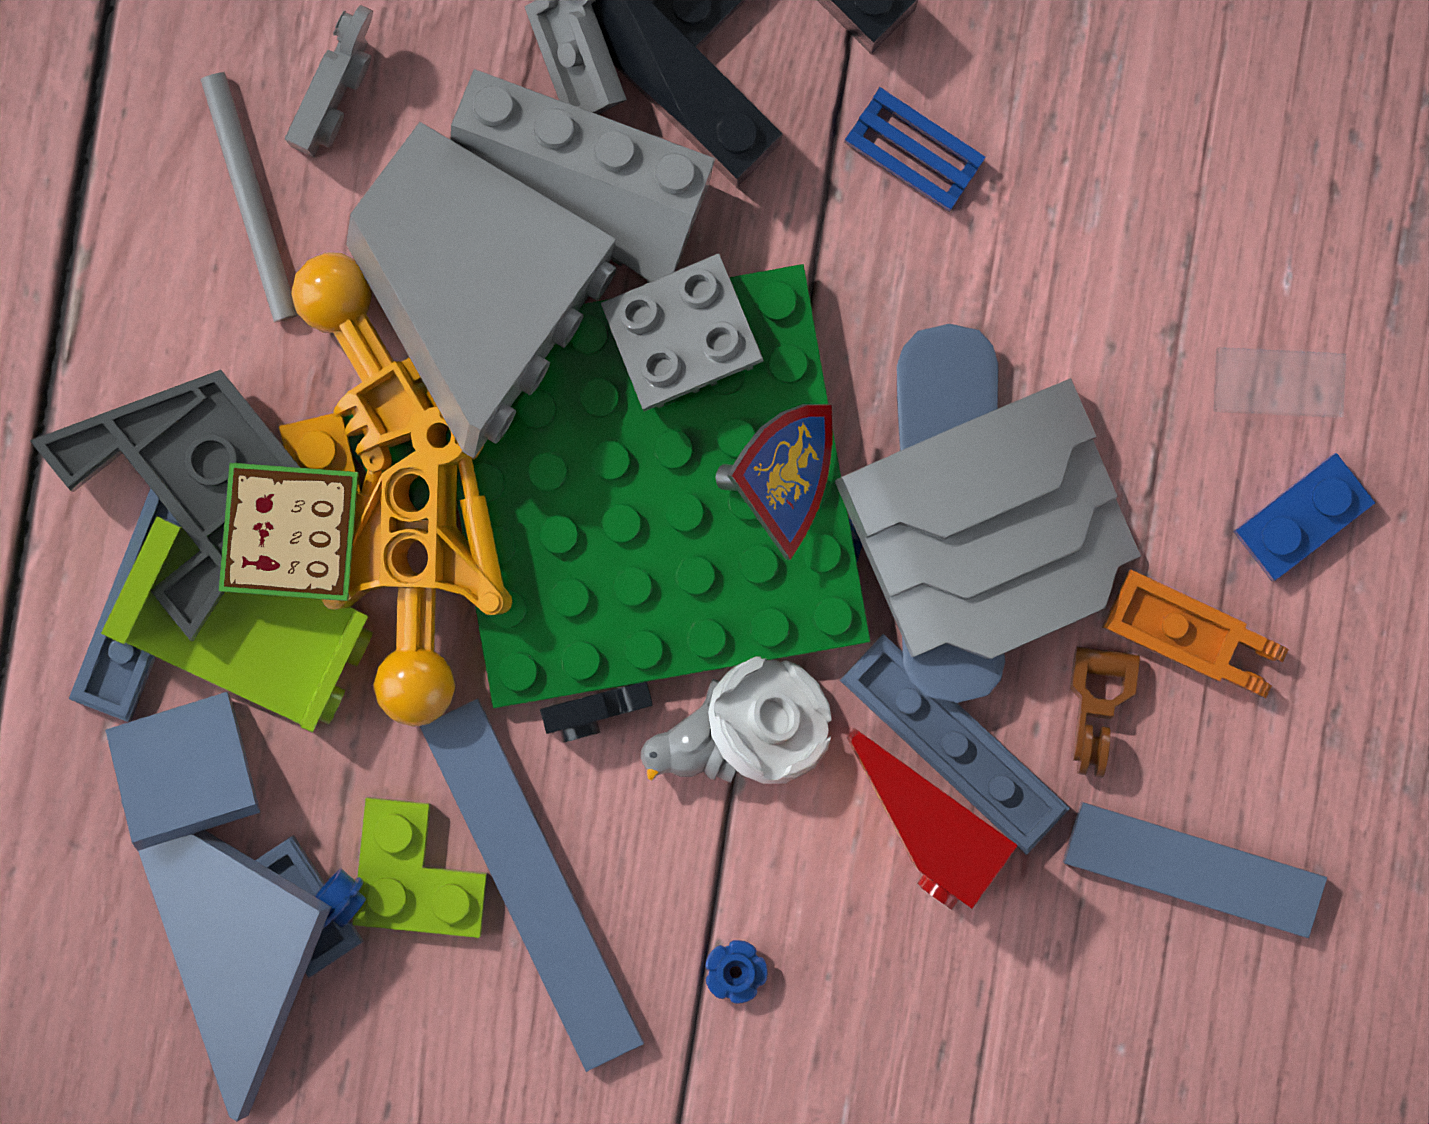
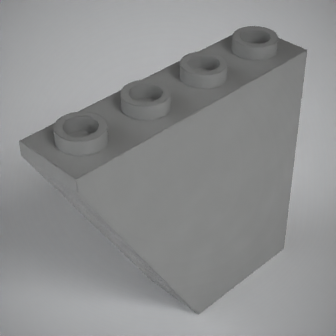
(474, 277)

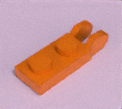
(1187, 631)

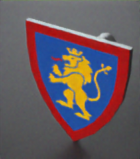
(784, 472)

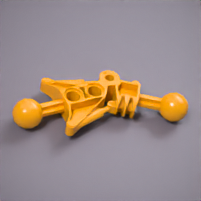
(390, 409)

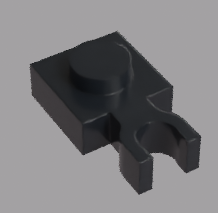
(581, 716)

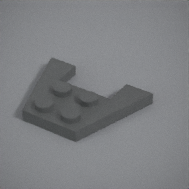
(183, 452)

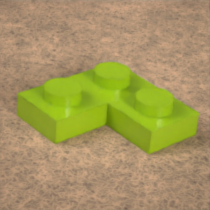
(400, 887)

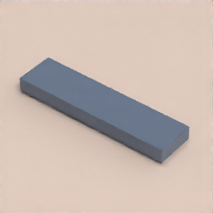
(113, 671)
(956, 747)
(1194, 869)

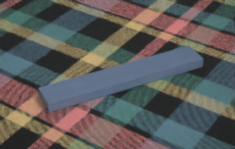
(532, 885)

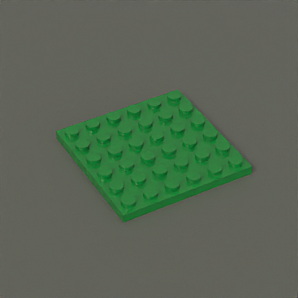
(624, 542)

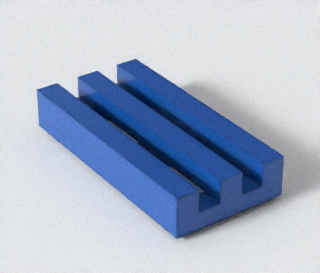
(949, 142)

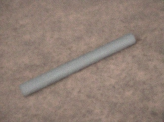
(249, 196)

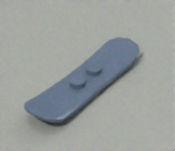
(942, 382)

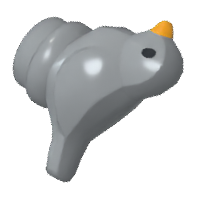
(687, 748)

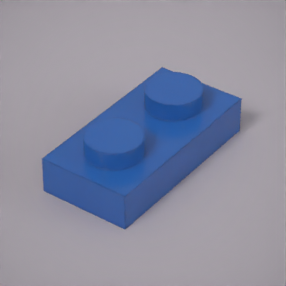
(1304, 517)

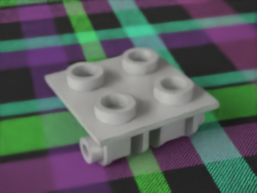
(682, 332)

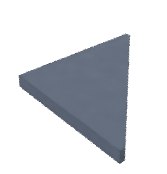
(239, 948)

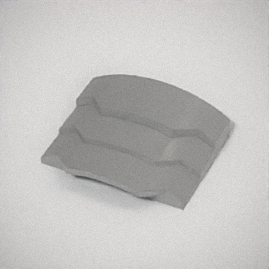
(993, 527)

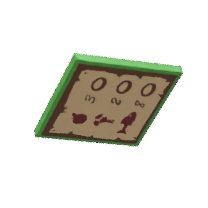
(288, 531)

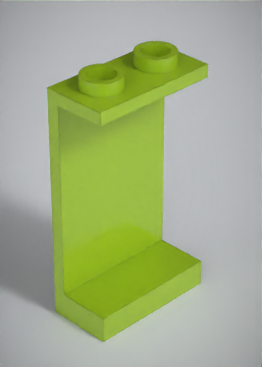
(254, 645)

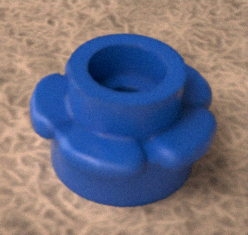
(343, 896)
(739, 954)

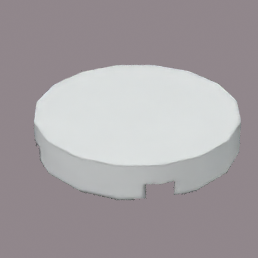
(770, 720)

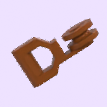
(1089, 748)

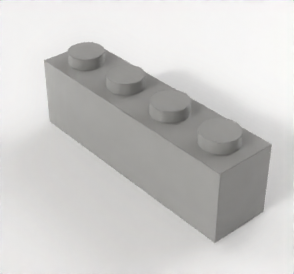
(595, 167)

